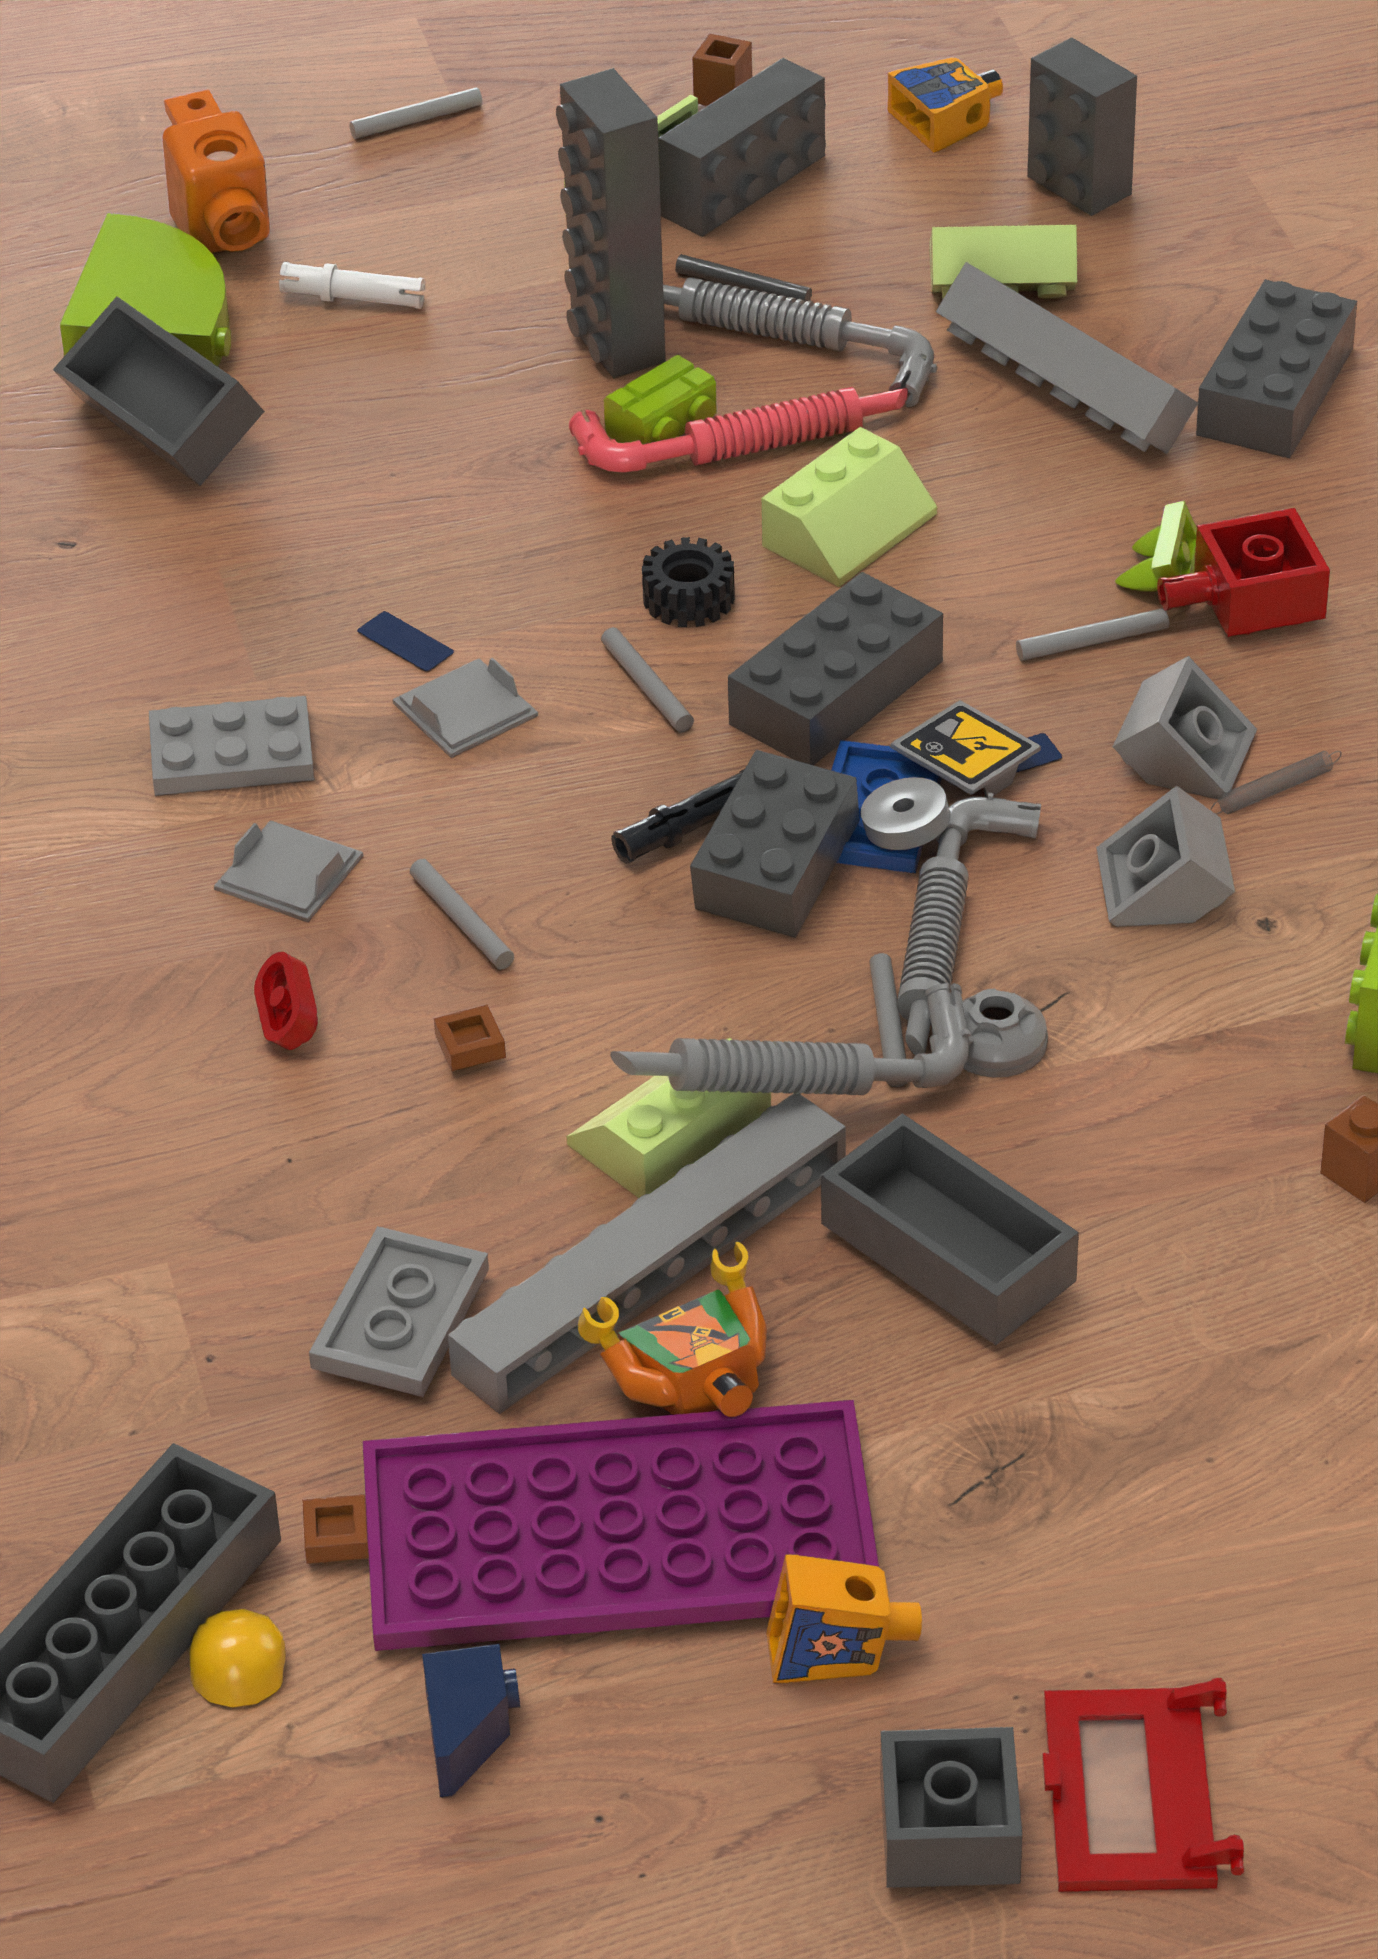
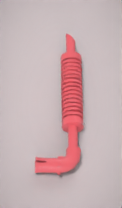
(737, 432)

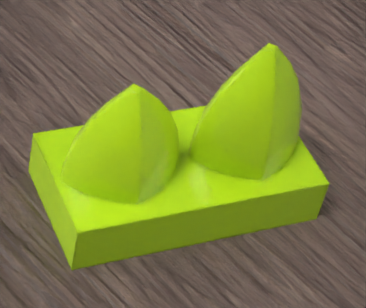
(1169, 549)

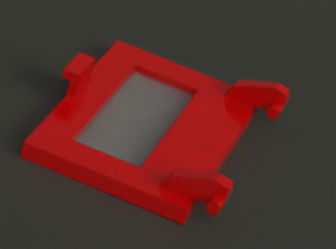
(1133, 1789)

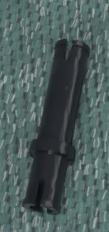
(669, 824)

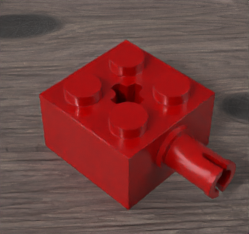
(1254, 573)

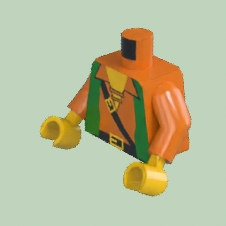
(692, 1355)

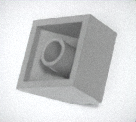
(1185, 732)
(1166, 864)

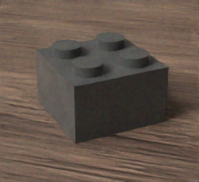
(950, 1807)

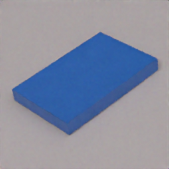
(874, 767)

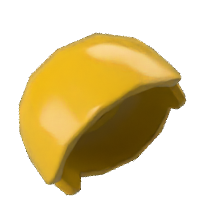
(237, 1658)

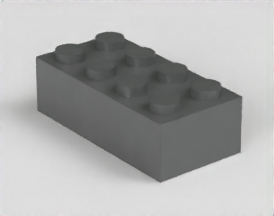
(742, 146)
(1276, 368)
(159, 390)
(835, 669)
(949, 1228)

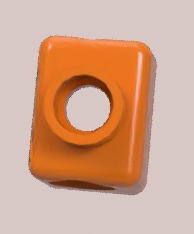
(211, 199)

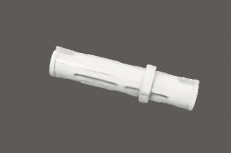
(352, 285)

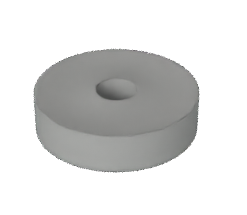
(905, 813)

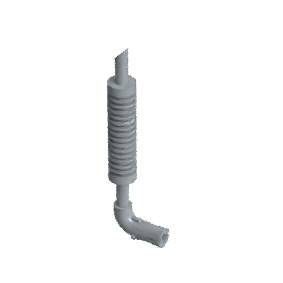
(803, 323)
(941, 903)
(809, 1065)

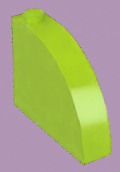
(159, 275)

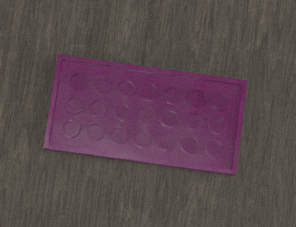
(607, 1522)

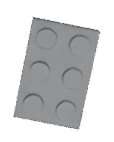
(230, 745)
(399, 1311)

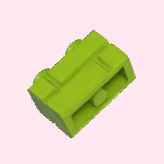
(660, 403)

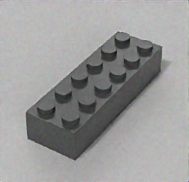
(612, 222)
(125, 1613)

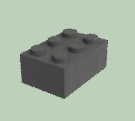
(1081, 126)
(775, 843)

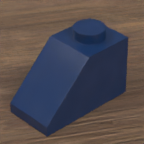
(467, 1710)

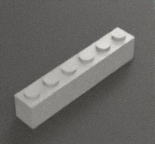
(1067, 358)

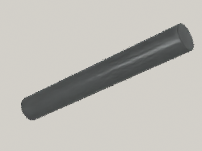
(735, 277)

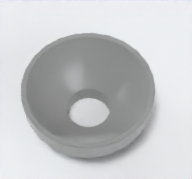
(1004, 1045)

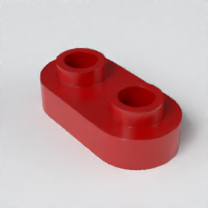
(285, 1001)

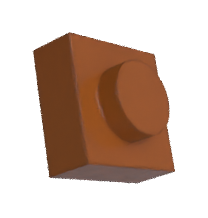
(469, 1038)
(335, 1529)

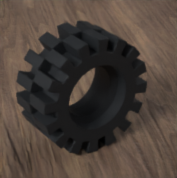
(688, 582)

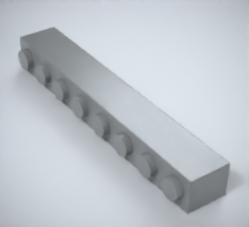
(646, 1250)

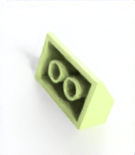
(1017, 256)
(846, 508)
(661, 1130)

